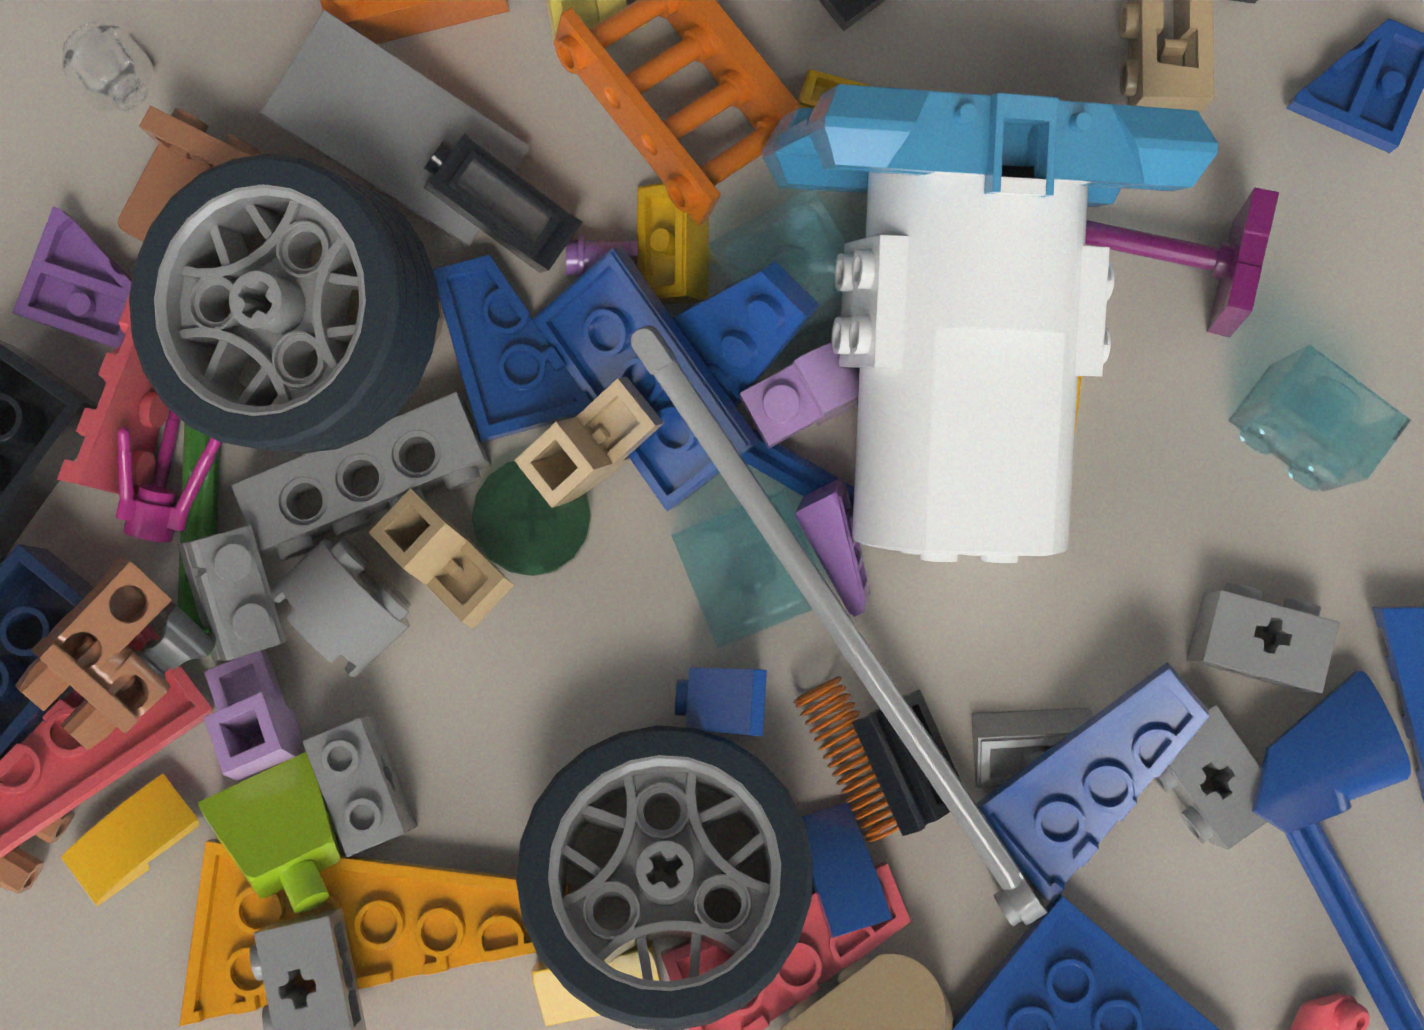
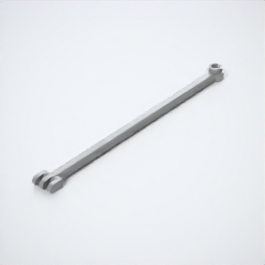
(1018, 896)

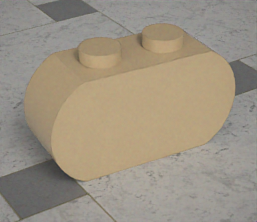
(877, 995)

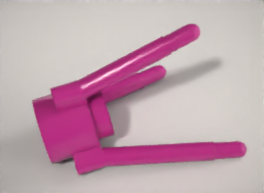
(153, 511)

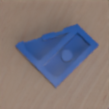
(1369, 88)

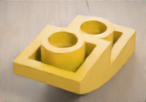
(129, 838)

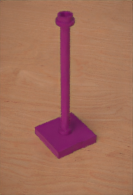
(1233, 263)

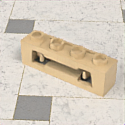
(1182, 68)

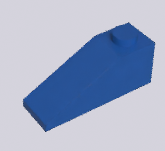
(723, 700)

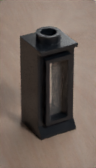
(500, 203)

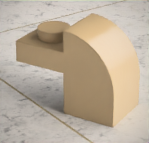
(590, 447)
(441, 558)

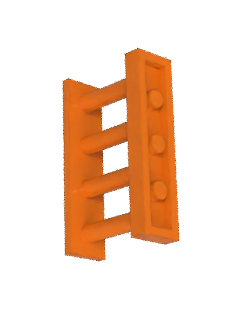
(708, 39)

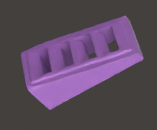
(828, 525)

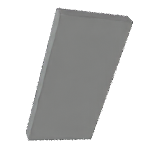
(380, 119)

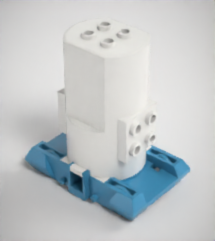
(974, 296)

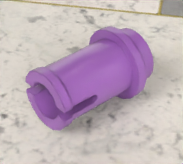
(583, 253)

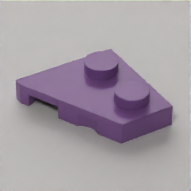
(74, 284)

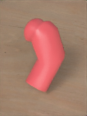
(1331, 1013)

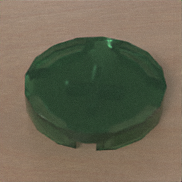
(522, 529)

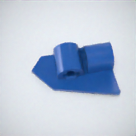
(1331, 757)

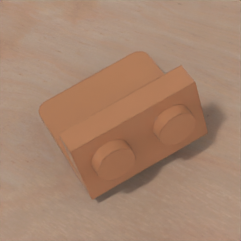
(179, 157)

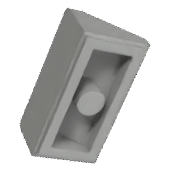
(1014, 739)

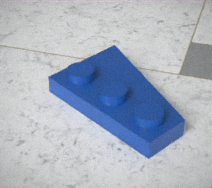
(746, 326)
(503, 357)

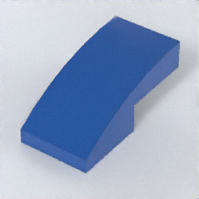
(844, 872)

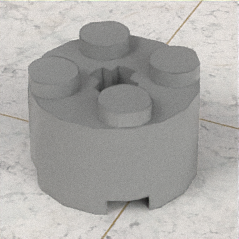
(342, 606)

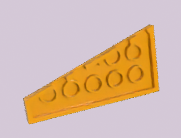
(396, 919)

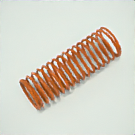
(816, 693)

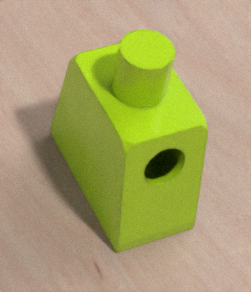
(277, 831)

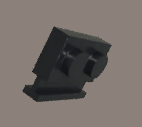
(898, 774)

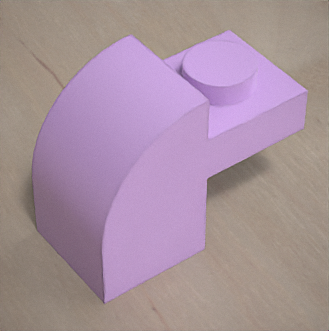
(802, 395)
(251, 719)

